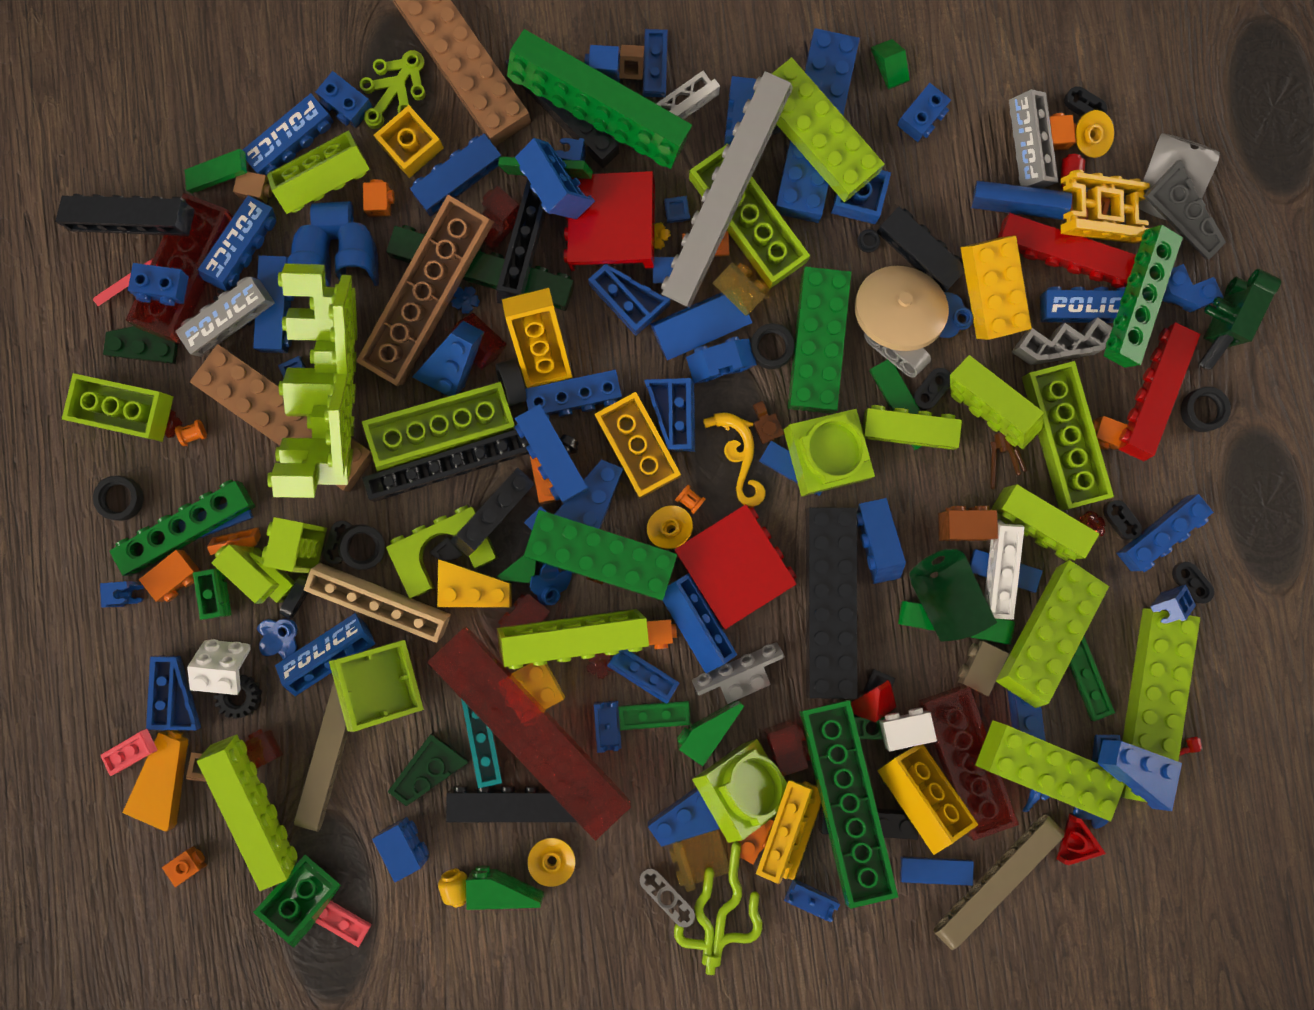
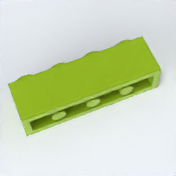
(911, 429)

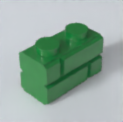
(211, 594)

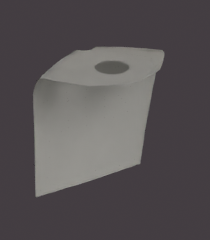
(1198, 165)

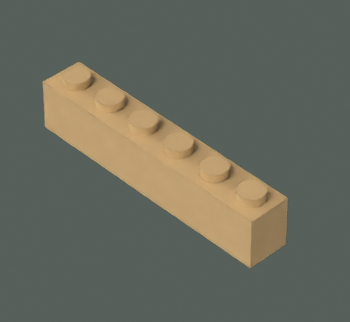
(377, 602)

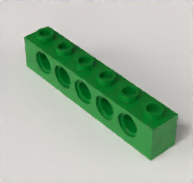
(1143, 296)
(126, 553)

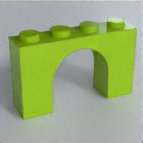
(408, 551)
(245, 569)

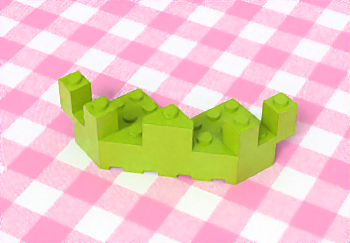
(321, 392)

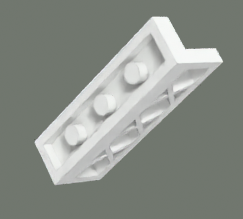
(695, 99)
(1004, 570)

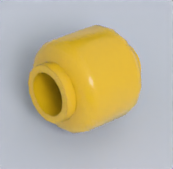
(453, 887)

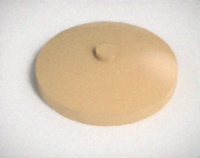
(901, 308)

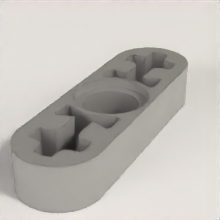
(650, 889)

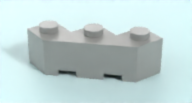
(1063, 343)

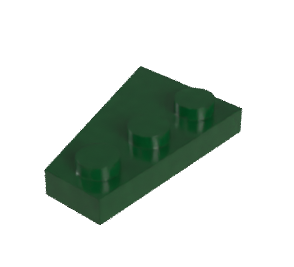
(139, 345)
(426, 769)

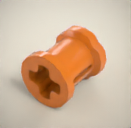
(191, 432)
(690, 499)

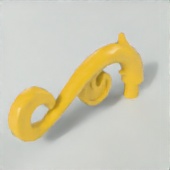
(746, 456)

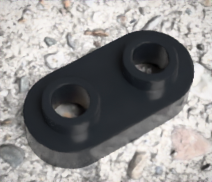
(932, 389)
(1193, 580)

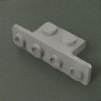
(740, 676)

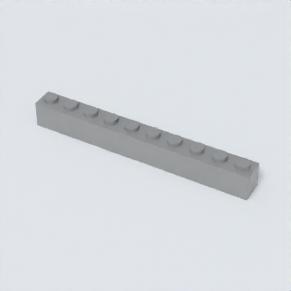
(727, 189)

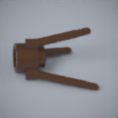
(1004, 446)

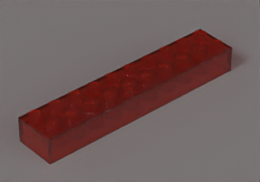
(530, 733)

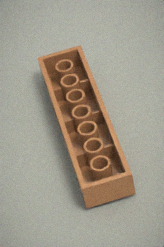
(466, 67)
(425, 291)
(260, 405)

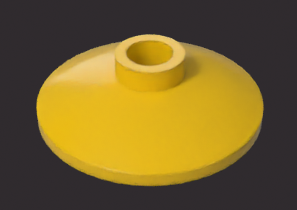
(1094, 133)
(666, 519)
(551, 874)

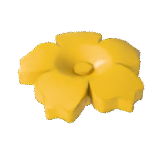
(660, 235)

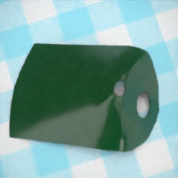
(953, 598)

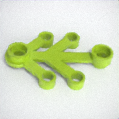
(395, 85)

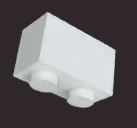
(907, 729)

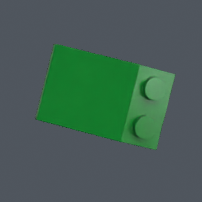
(704, 735)
(497, 890)
(298, 901)

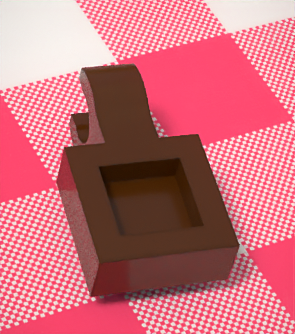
(767, 426)

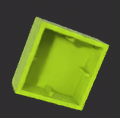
(828, 452)
(376, 685)
(742, 790)

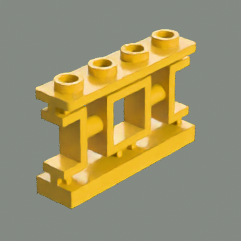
(1100, 225)
(790, 832)

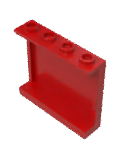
(618, 223)
(736, 566)

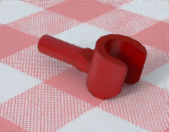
(1194, 745)

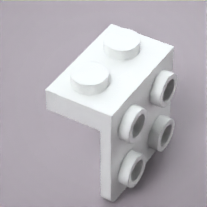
(217, 667)

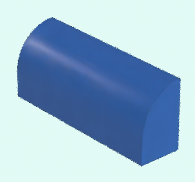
(1021, 200)
(698, 325)

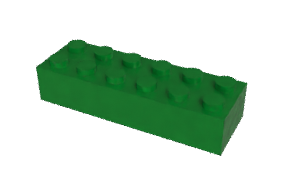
(819, 340)
(600, 555)

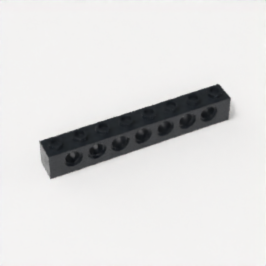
(445, 465)

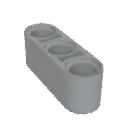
(907, 361)

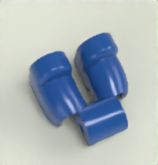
(332, 222)

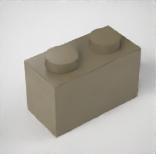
(982, 667)

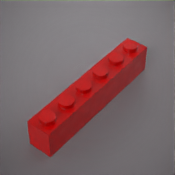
(1069, 251)
(1158, 392)

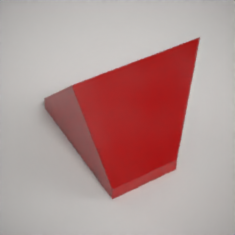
(875, 703)
(1078, 843)

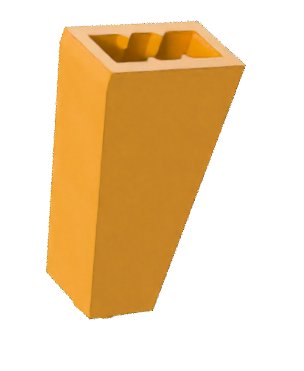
(159, 785)

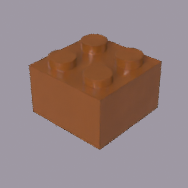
(968, 525)

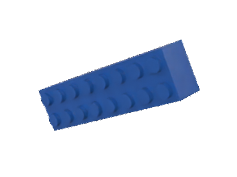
(830, 68)

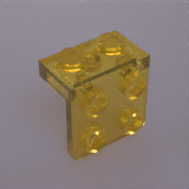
(741, 288)
(698, 854)

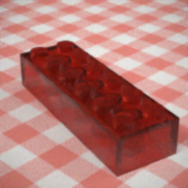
(184, 254)
(958, 745)

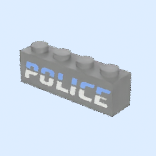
(1033, 139)
(224, 316)

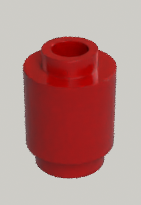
(1071, 163)

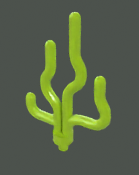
(714, 943)

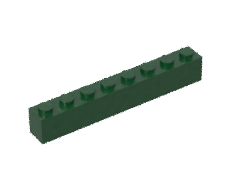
(486, 268)

